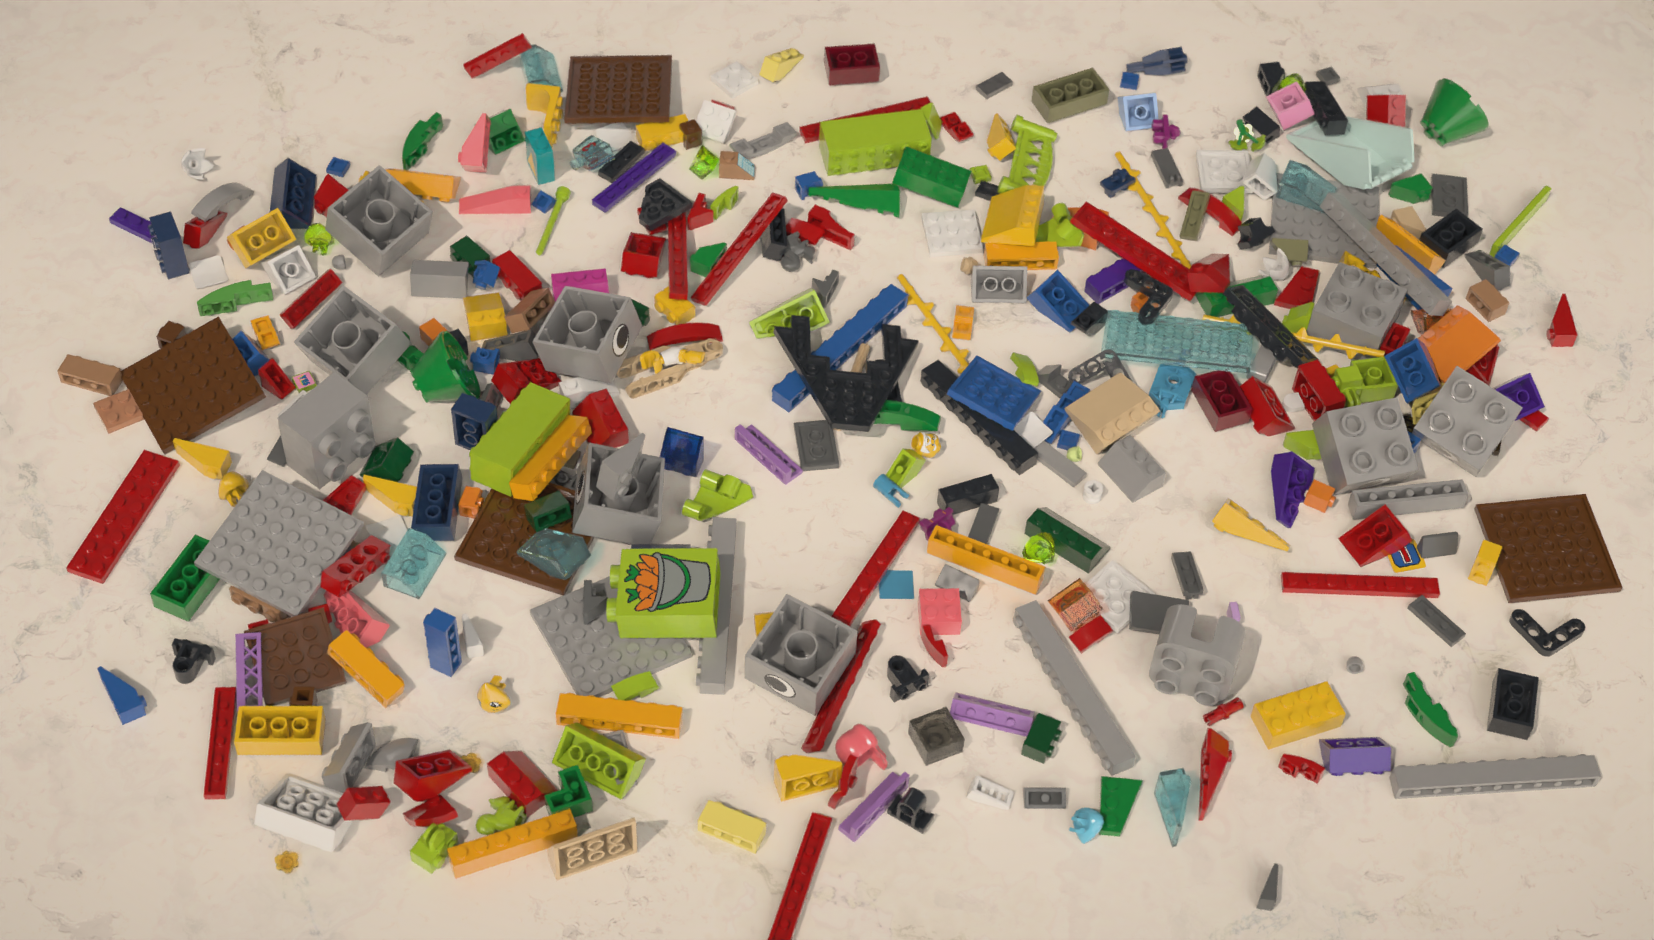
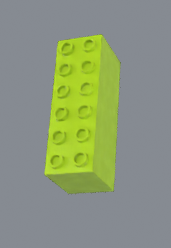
(872, 141)
(517, 436)

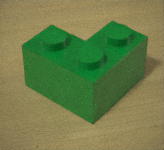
(572, 796)

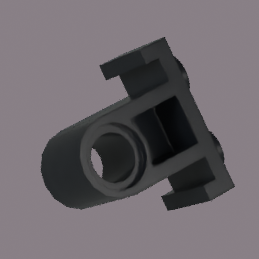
(190, 657)
(904, 680)
(911, 810)

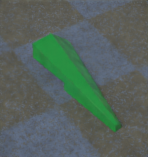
(872, 196)

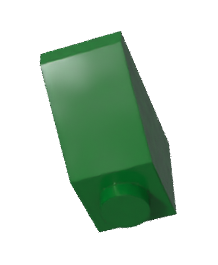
(1411, 189)
(706, 258)

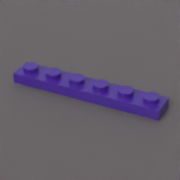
(633, 177)

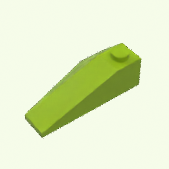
(802, 304)

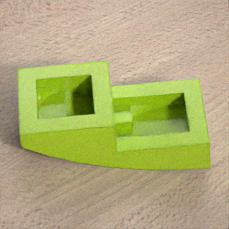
(725, 200)
(1026, 370)
(631, 687)

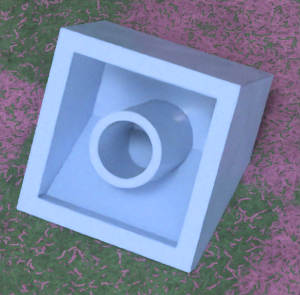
(1138, 111)

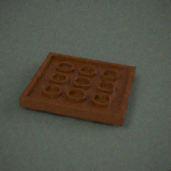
(296, 656)

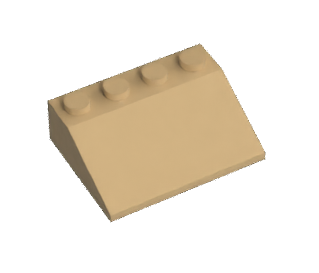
(1111, 412)
(593, 849)

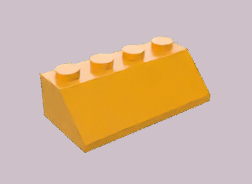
(427, 184)
(1409, 244)

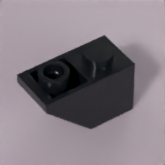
(1091, 319)

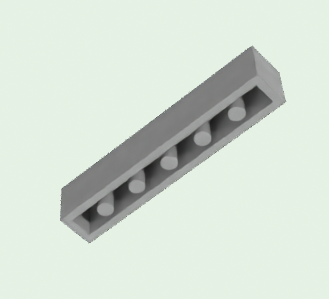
(1409, 498)

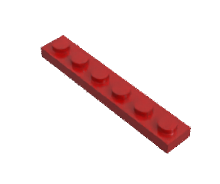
(220, 743)

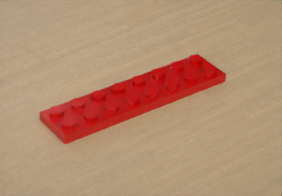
(1133, 248)
(123, 517)

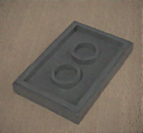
(1448, 194)
(816, 445)
(1149, 610)

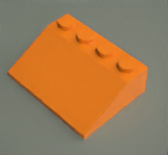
(1457, 341)

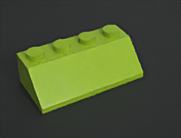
(596, 759)

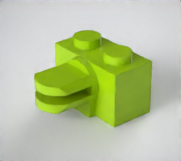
(1349, 383)
(432, 847)

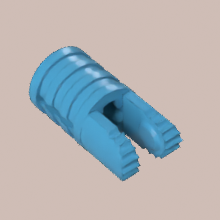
(889, 489)

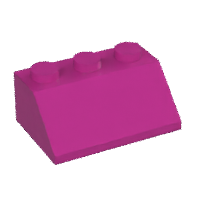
(588, 279)

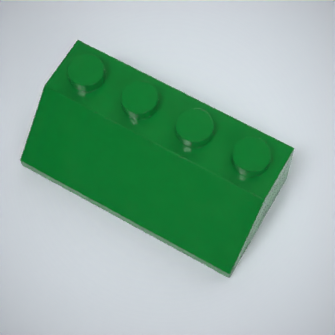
(1216, 304)

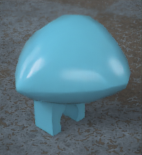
(1086, 824)

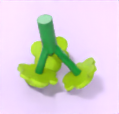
(1245, 133)

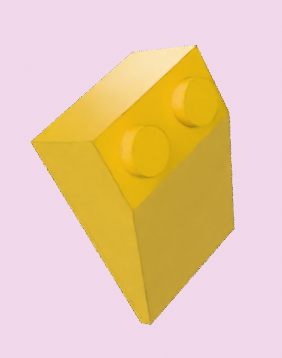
(485, 316)
(805, 775)

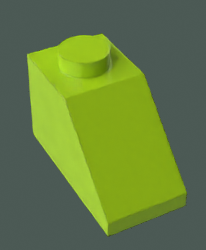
(1298, 317)
(1303, 444)
(905, 467)

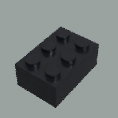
(1452, 236)
(1512, 704)

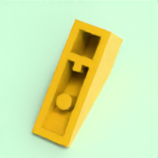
(1000, 139)
(206, 459)
(394, 495)

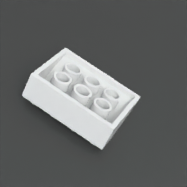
(303, 813)

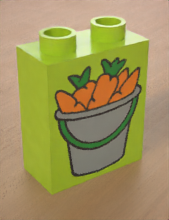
(666, 593)

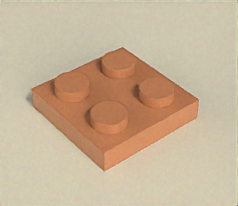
(118, 411)

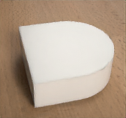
(1293, 402)

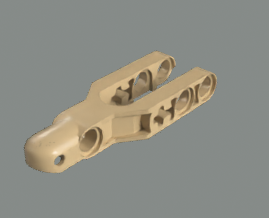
(667, 376)

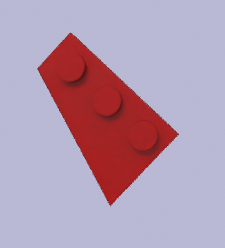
(1299, 289)
(347, 495)

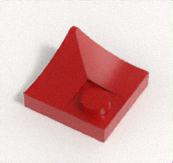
(847, 780)
(434, 810)

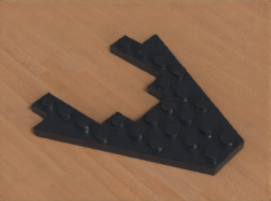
(847, 397)

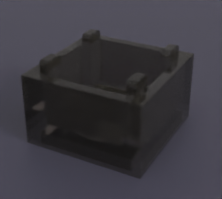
(936, 736)

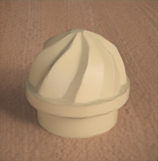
(967, 264)

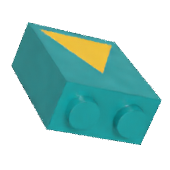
(540, 156)

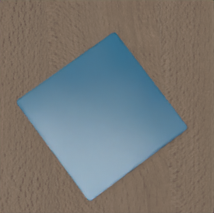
(897, 585)

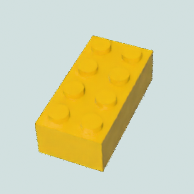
(1297, 715)
(280, 730)

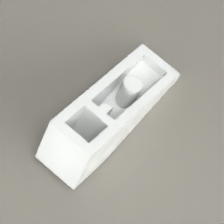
(579, 388)

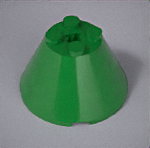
(1452, 114)
(443, 371)

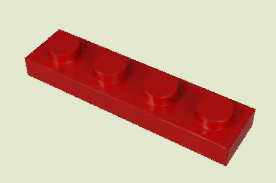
(497, 55)
(310, 298)

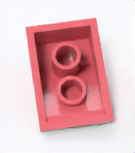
(475, 149)

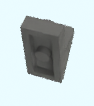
(826, 288)
(1053, 380)
(592, 604)

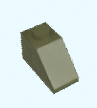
(1294, 249)

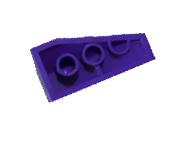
(1290, 480)

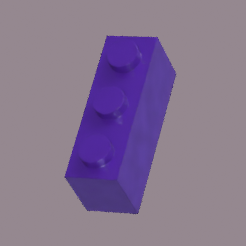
(1108, 281)

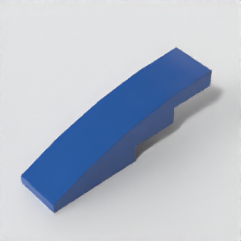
(1057, 417)

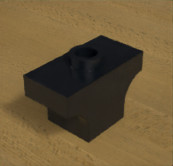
(1253, 233)

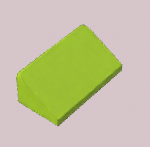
(932, 119)

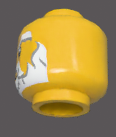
(926, 444)

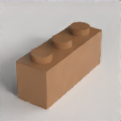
(530, 310)
(90, 375)

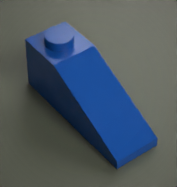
(123, 697)

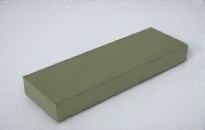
(1194, 215)

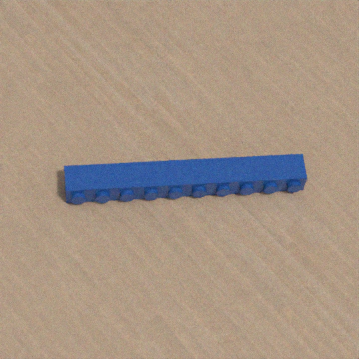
(844, 342)

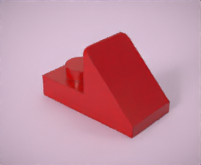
(699, 214)

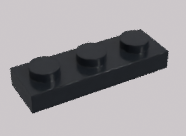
(623, 160)

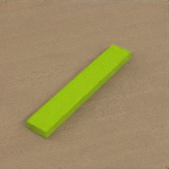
(1520, 220)

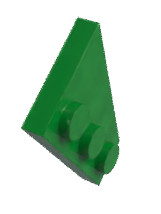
(1116, 801)

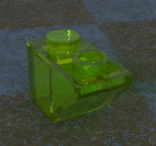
(704, 162)

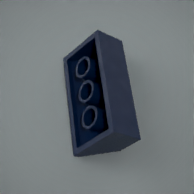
(293, 193)
(437, 501)

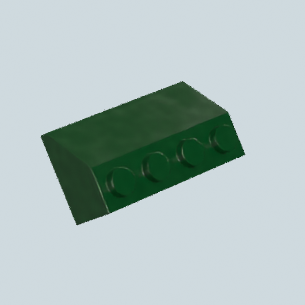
(1069, 540)

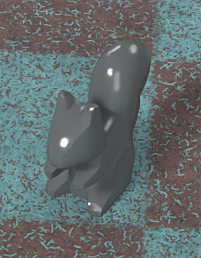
(794, 251)

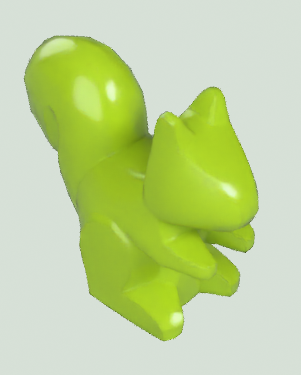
(503, 819)

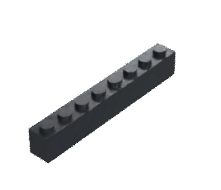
(1003, 441)

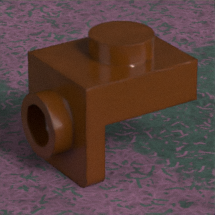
(691, 134)

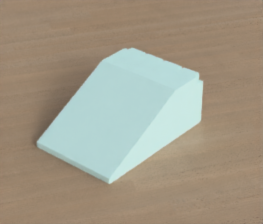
(1363, 155)

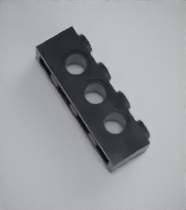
(1326, 109)

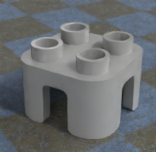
(1194, 665)

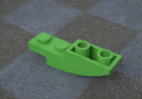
(228, 297)

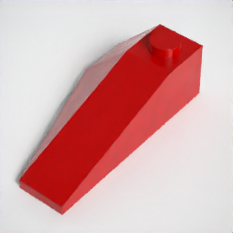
(1210, 274)
(1214, 758)

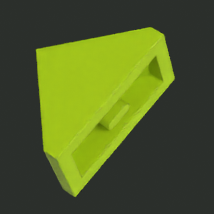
(1235, 201)

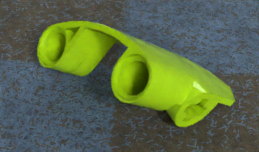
(1060, 229)
(716, 496)

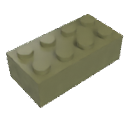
(1070, 95)

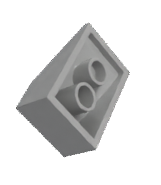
(619, 469)

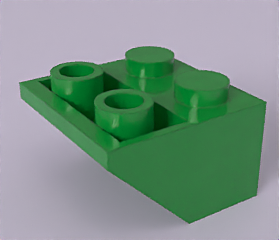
(504, 132)

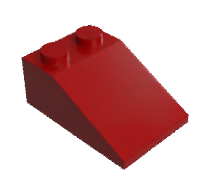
(643, 255)
(1375, 537)
(429, 774)

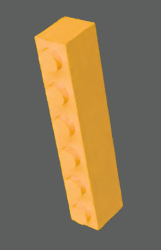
(550, 458)
(985, 559)
(618, 715)
(512, 843)

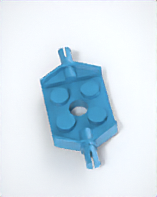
(1169, 395)

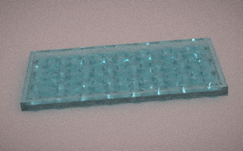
(1179, 342)

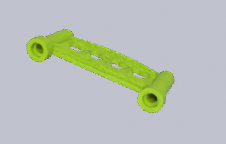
(1028, 132)

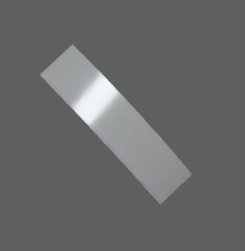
(780, 135)
(209, 205)

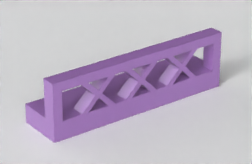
(766, 456)
(241, 669)
(991, 714)
(874, 806)

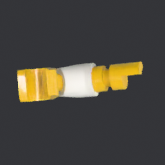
(671, 356)

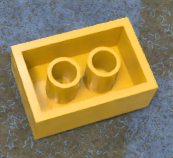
(261, 238)

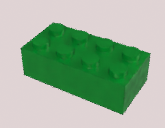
(931, 177)
(184, 584)

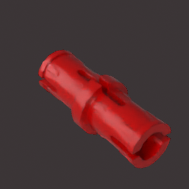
(1223, 711)

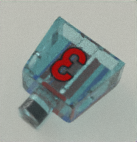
(591, 154)

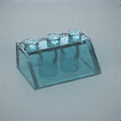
(540, 67)
(413, 564)

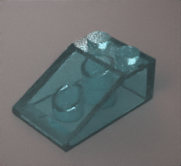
(1304, 186)
(555, 552)
(1172, 796)

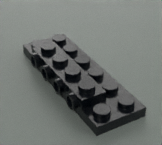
(1267, 327)

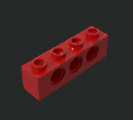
(355, 566)

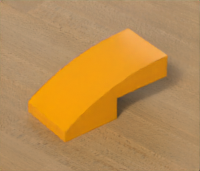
(963, 322)
(265, 332)

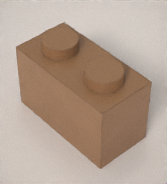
(1487, 300)

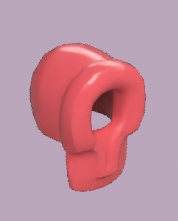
(862, 744)

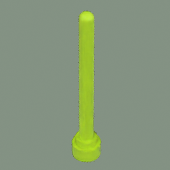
(562, 195)

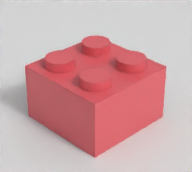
(940, 610)

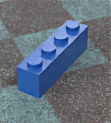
(442, 642)

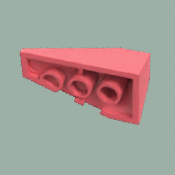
(506, 200)
(357, 617)

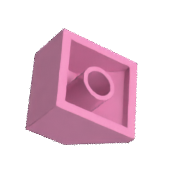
(1290, 105)

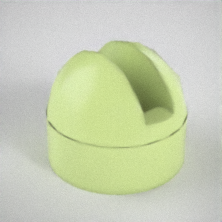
(1074, 454)

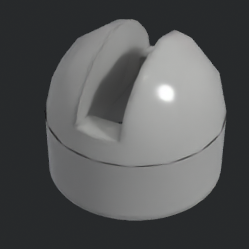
(339, 262)
(1354, 665)

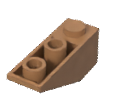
(256, 605)

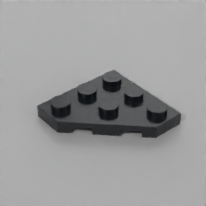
(661, 204)

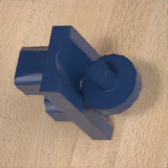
(1118, 181)

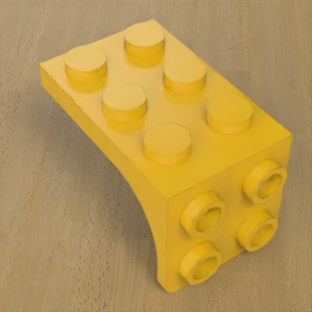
(549, 101)

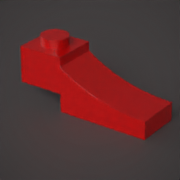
(832, 230)

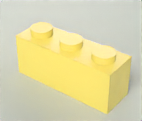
(732, 826)

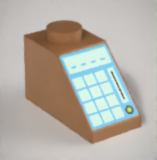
(735, 166)

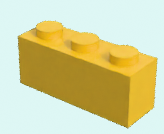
(653, 134)

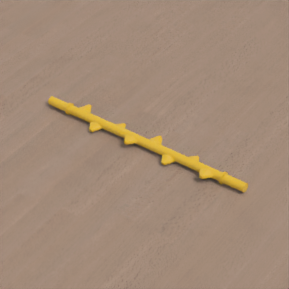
(1149, 207)
(930, 320)
(1318, 343)

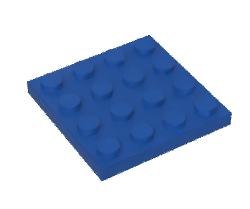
(994, 392)

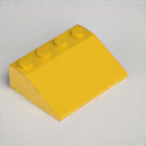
(1014, 216)

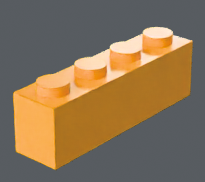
(1038, 257)
(366, 668)

